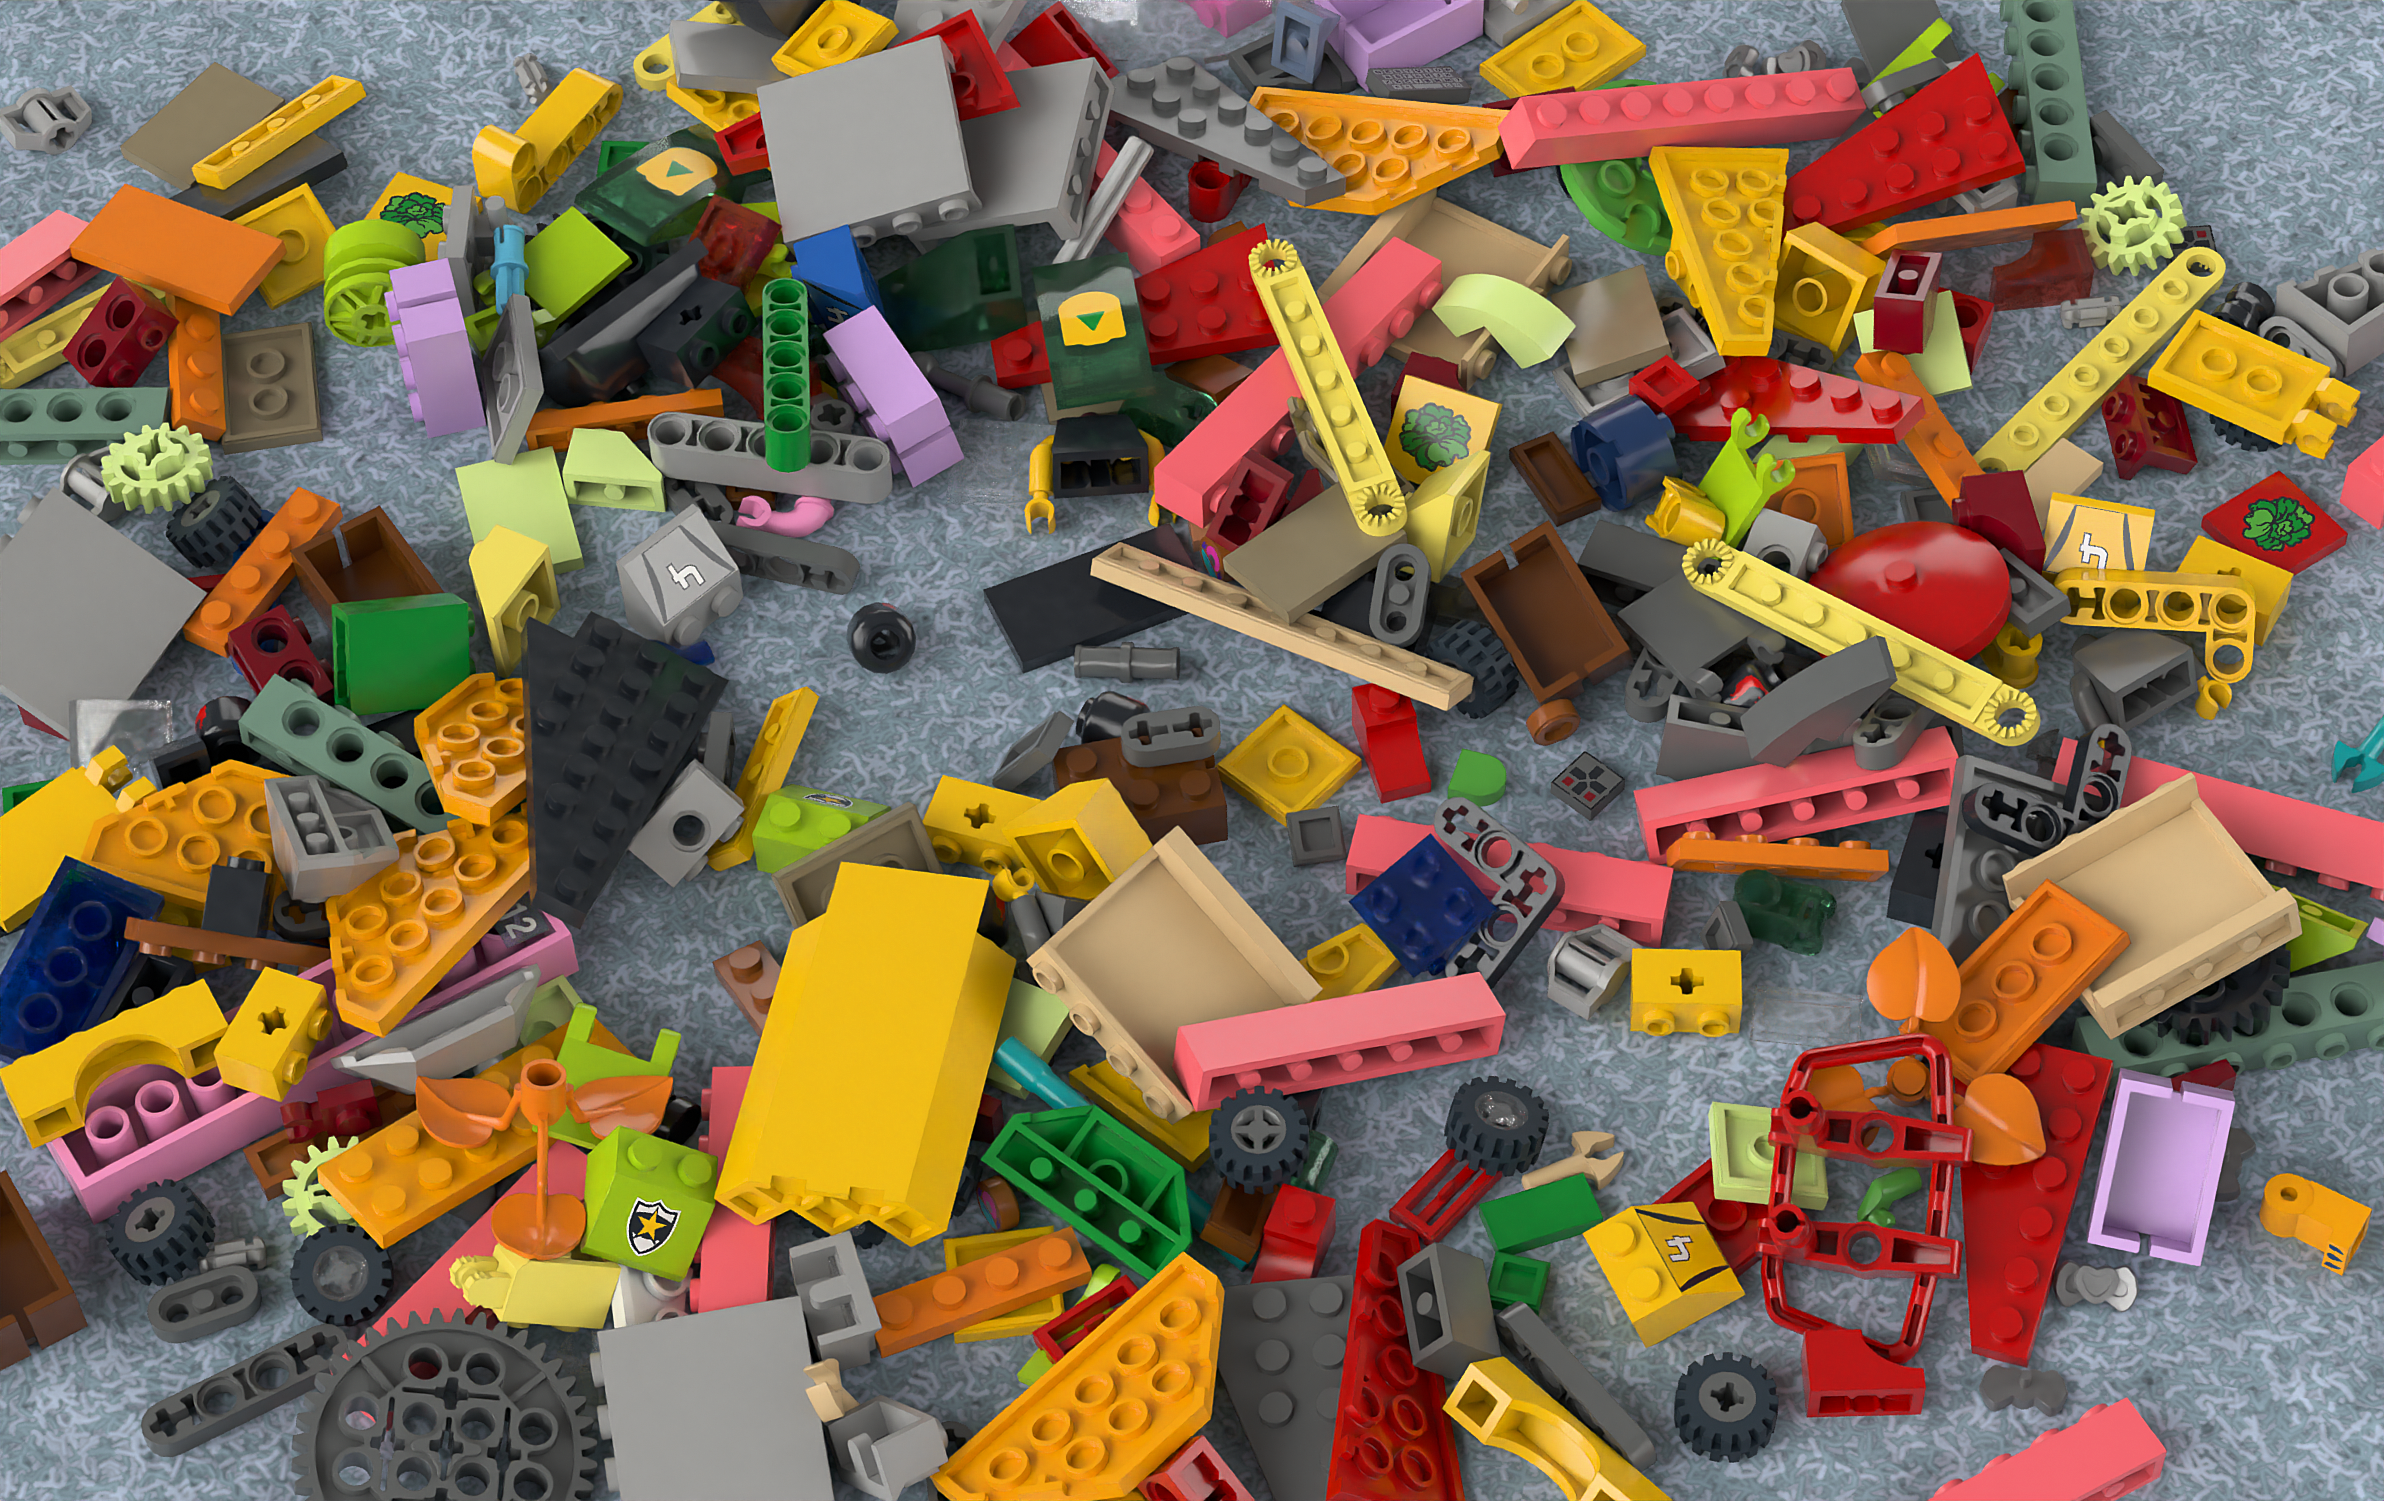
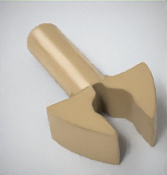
(1585, 1145)
(828, 1395)

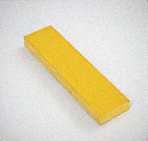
(278, 132)
(765, 771)

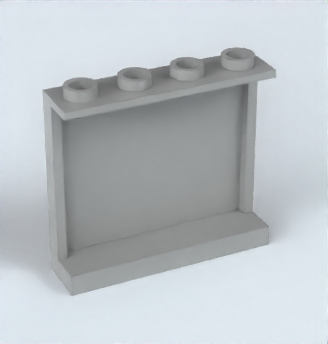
(868, 145)
(1037, 157)
(82, 610)
(713, 1407)

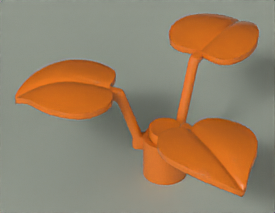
(1918, 982)
(469, 1109)

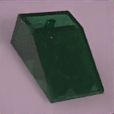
(958, 292)

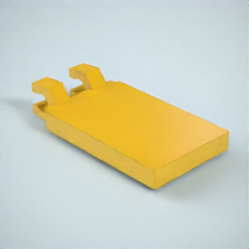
(2254, 384)
(58, 824)

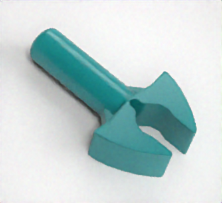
(2366, 754)

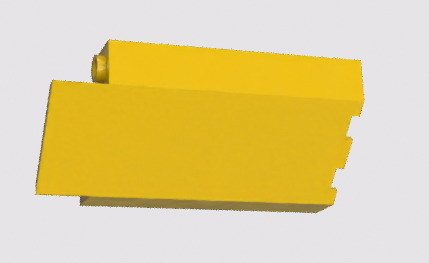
(872, 1058)

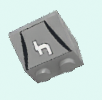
(679, 580)

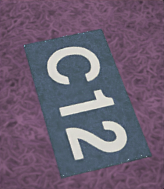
(520, 922)

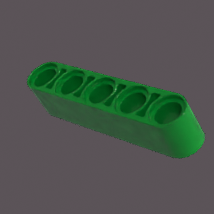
(786, 375)

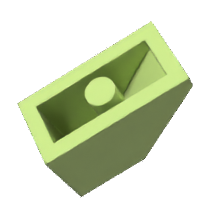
(611, 472)

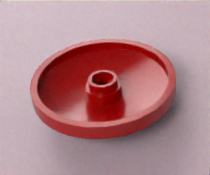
(1925, 581)

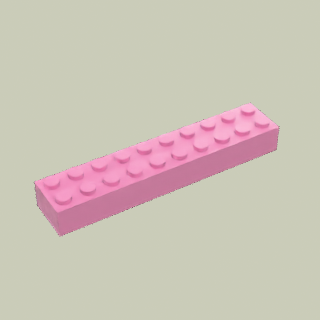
(162, 1126)

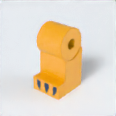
(2315, 1216)

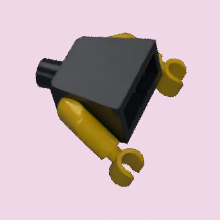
(1092, 459)

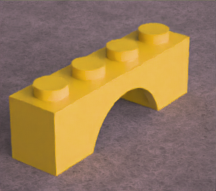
(55, 1084)
(1517, 1415)

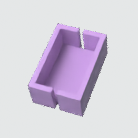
(1400, 31)
(434, 348)
(892, 396)
(2160, 1166)

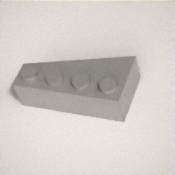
(2341, 308)

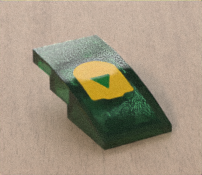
(666, 186)
(1093, 331)

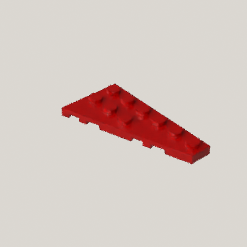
(977, 85)
(1912, 156)
(1186, 308)
(1797, 404)
(2022, 1211)
(1390, 1416)

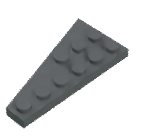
(1201, 117)
(1970, 884)
(1284, 1375)

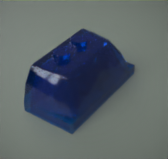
(70, 957)

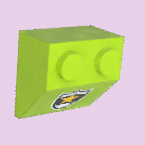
(804, 820)
(647, 1202)

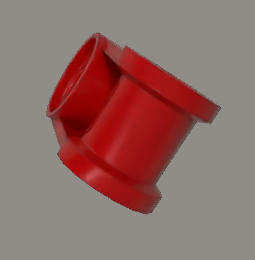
(1213, 192)

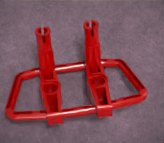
(1807, 1128)

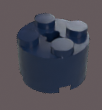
(1625, 452)

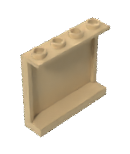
(1465, 247)
(2177, 891)
(1161, 954)

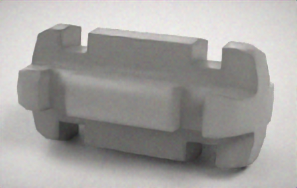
(532, 78)
(2089, 311)
(235, 1253)

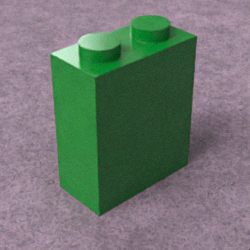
(400, 651)

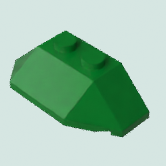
(1099, 1182)

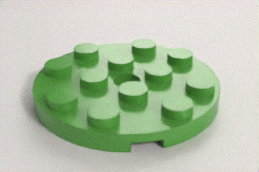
(1621, 197)

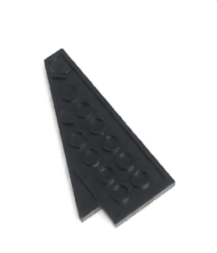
(601, 745)

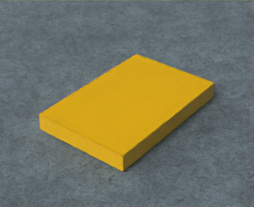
(1567, 50)

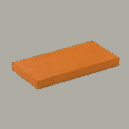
(1971, 229)
(178, 249)
(2024, 980)

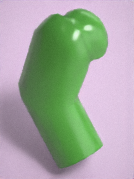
(1884, 1192)

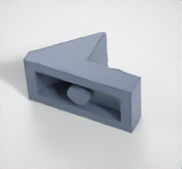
(1301, 37)

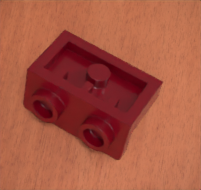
(2147, 429)

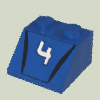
(835, 277)

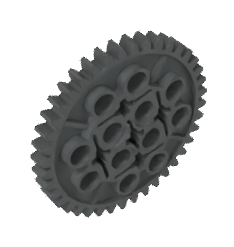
(380, 1381)

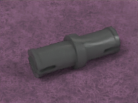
(1127, 662)

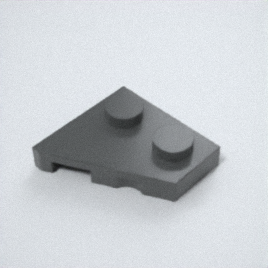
(1254, 69)

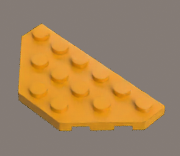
(1384, 145)
(476, 747)
(188, 828)
(423, 915)
(1107, 1405)

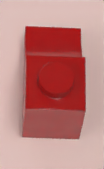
(1058, 39)
(1389, 742)
(1295, 1236)
(1851, 1380)

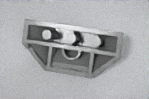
(325, 837)
(449, 1038)

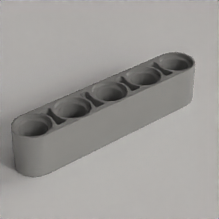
(734, 455)

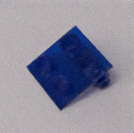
(1422, 907)

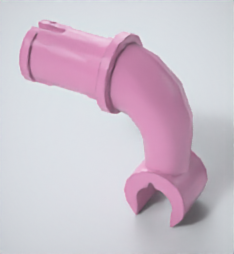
(808, 516)

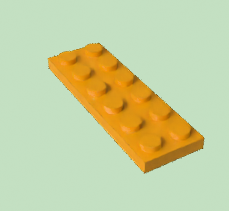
(409, 1178)

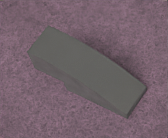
(1818, 702)

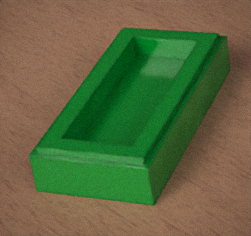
(1540, 1215)

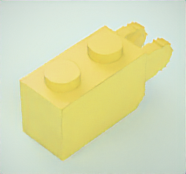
(554, 1292)

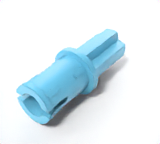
(509, 265)

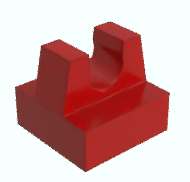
(1665, 386)

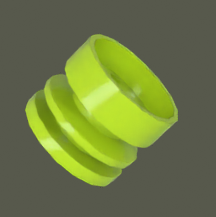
(358, 276)

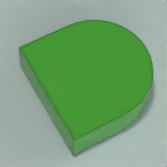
(1478, 778)

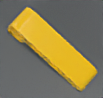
(526, 163)
(2155, 614)

